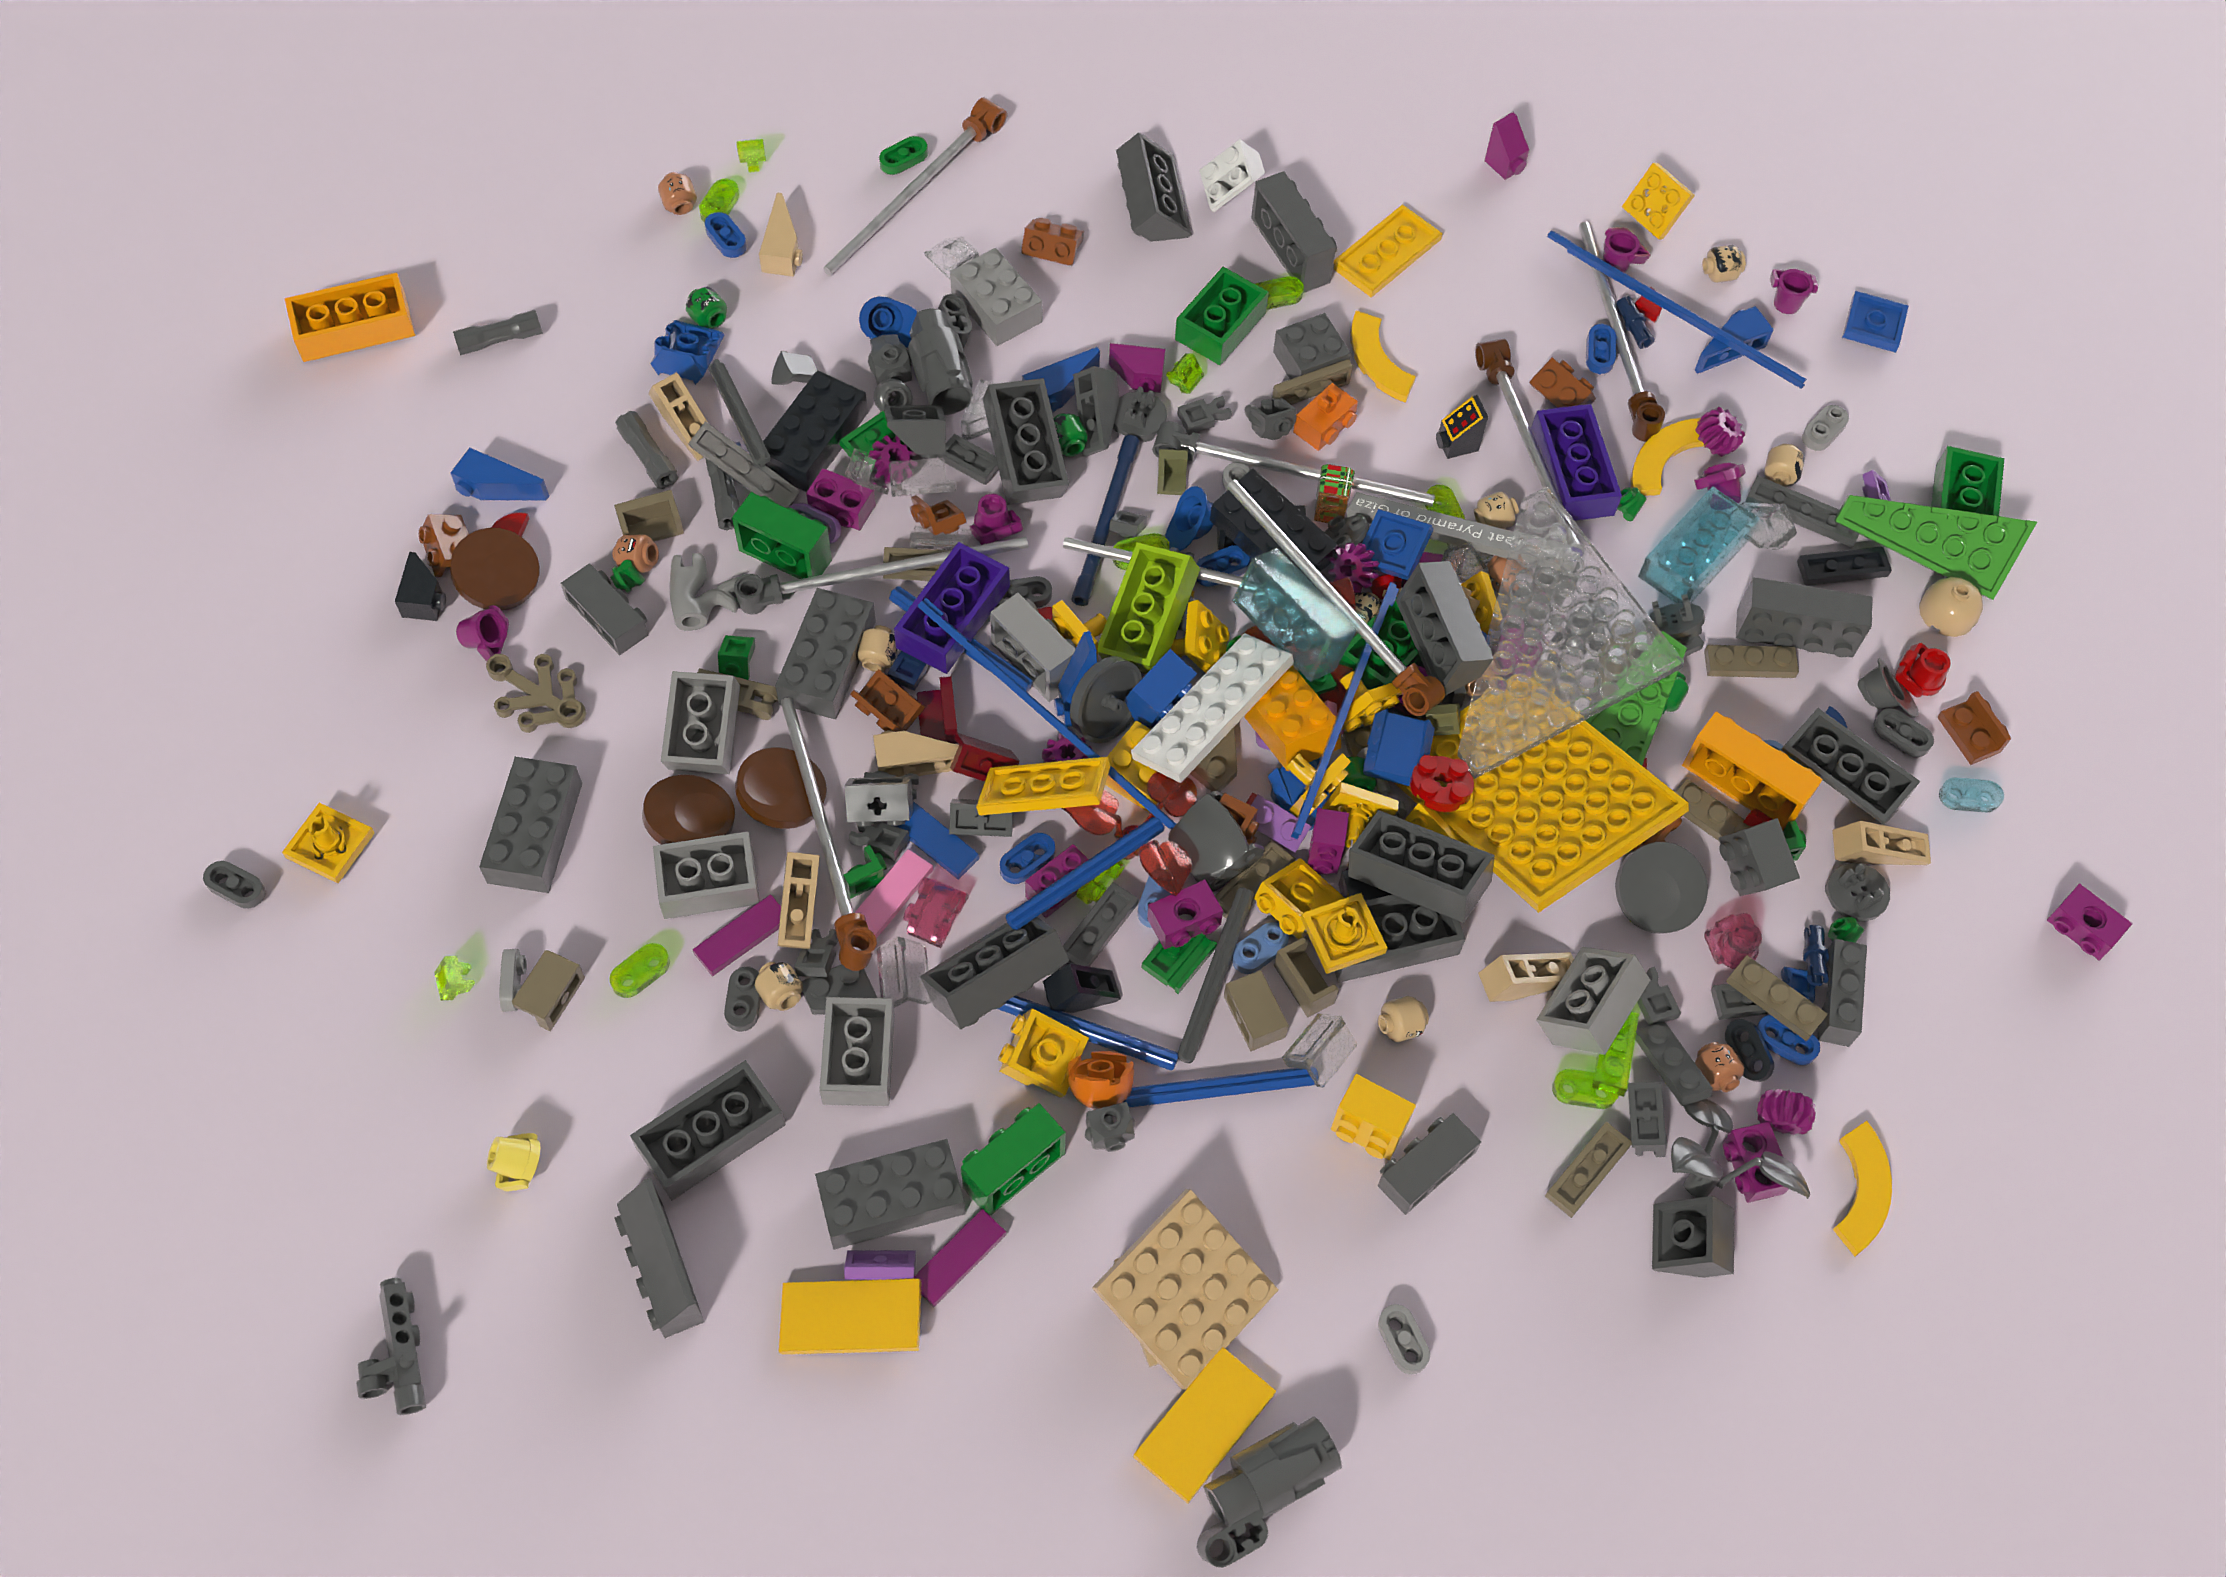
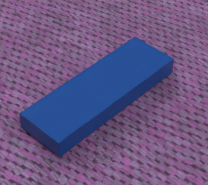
(938, 844)

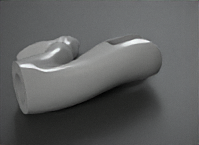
(684, 584)

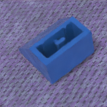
(1160, 689)

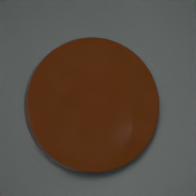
(494, 568)
(773, 788)
(687, 809)

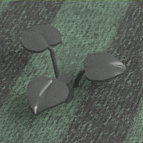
(1707, 1173)

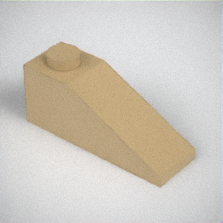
(779, 248)
(678, 409)
(912, 753)
(1880, 844)
(798, 900)
(1524, 975)

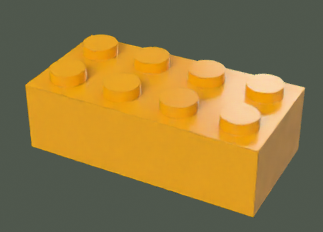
(349, 317)
(1292, 719)
(1751, 770)

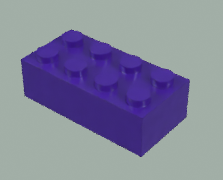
(1577, 461)
(966, 592)

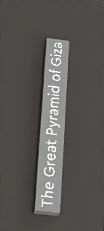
(1445, 527)

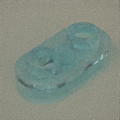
(1970, 793)

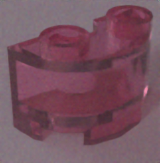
(934, 911)

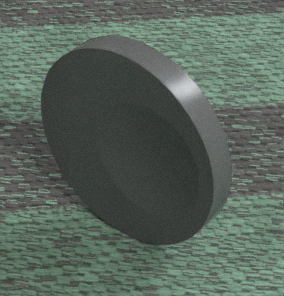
(1098, 701)
(1661, 887)

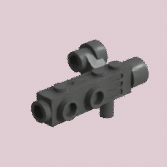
(402, 1362)

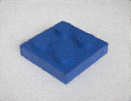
(1875, 321)
(1397, 543)

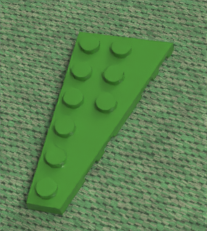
(1942, 539)
(1635, 719)

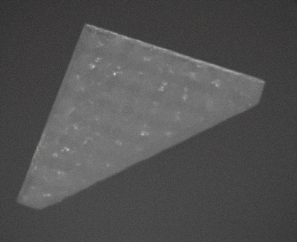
(1560, 641)

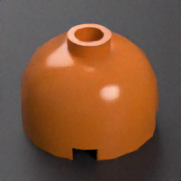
(1101, 1080)

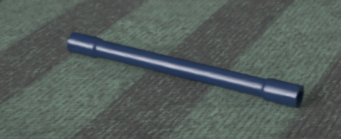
(1125, 459)

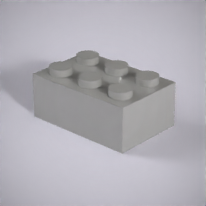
(996, 296)
(1031, 643)
(700, 722)
(706, 875)
(1593, 1000)
(857, 1051)

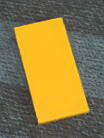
(1386, 250)
(1044, 786)
(850, 1316)
(1204, 1424)

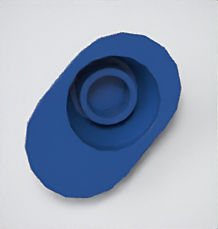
(887, 317)
(1190, 519)

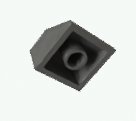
(919, 428)
(1693, 1237)

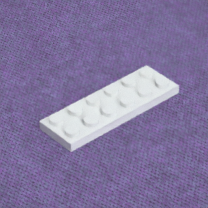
(1212, 707)

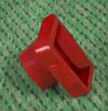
(1926, 674)

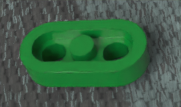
(903, 155)

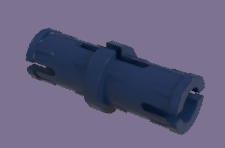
(1635, 322)
(1816, 955)

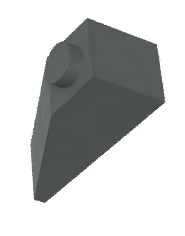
(1097, 406)

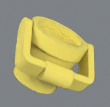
(514, 1158)

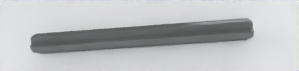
(739, 413)
(1215, 975)

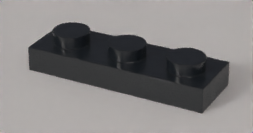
(1844, 566)

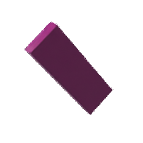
(739, 936)
(959, 1257)

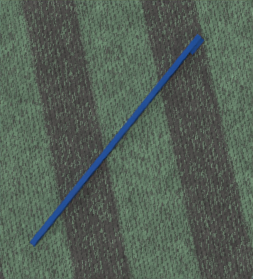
(1679, 311)
(1389, 599)
(935, 614)

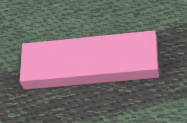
(894, 891)

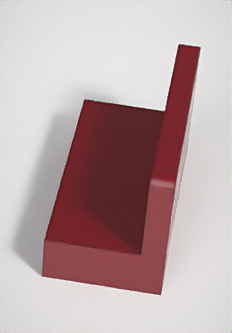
(939, 714)
(977, 757)

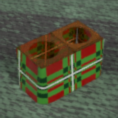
(1333, 481)

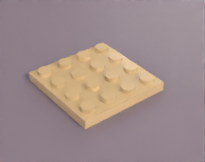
(1185, 1288)

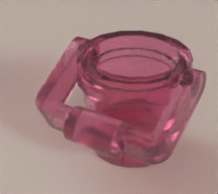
(1739, 940)

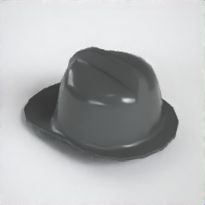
(1885, 691)

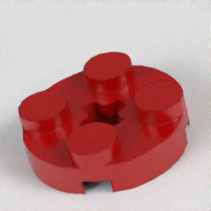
(1439, 768)

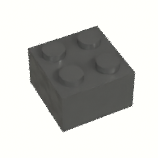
(1309, 346)
(1758, 858)

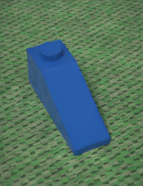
(1744, 325)
(1059, 376)
(495, 480)
(1081, 661)

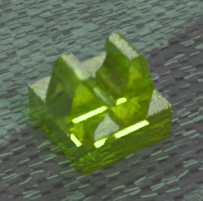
(751, 152)
(1186, 373)
(450, 979)

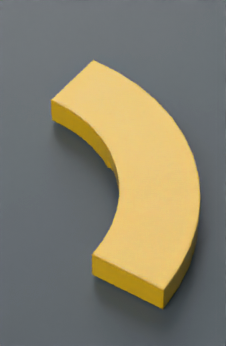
(1374, 361)
(1658, 450)
(1872, 1192)

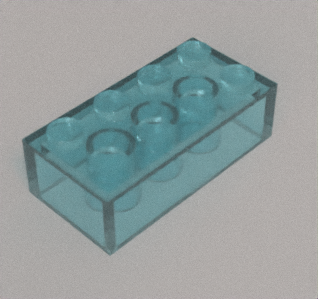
(1699, 547)
(1294, 614)

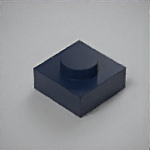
(907, 670)

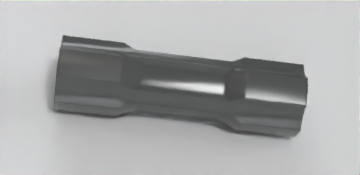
(478, 337)
(656, 463)
(724, 495)

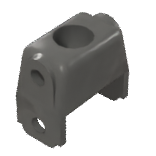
(1214, 842)

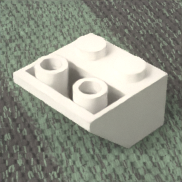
(1230, 173)

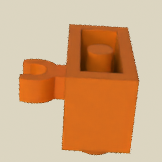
(1326, 417)

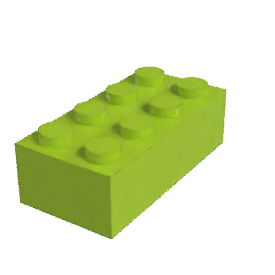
(1148, 606)

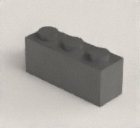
(605, 608)
(1428, 1162)

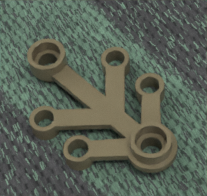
(537, 695)

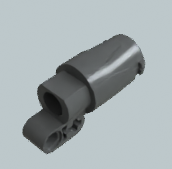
(939, 354)
(1263, 1482)

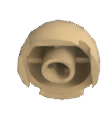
(1951, 606)

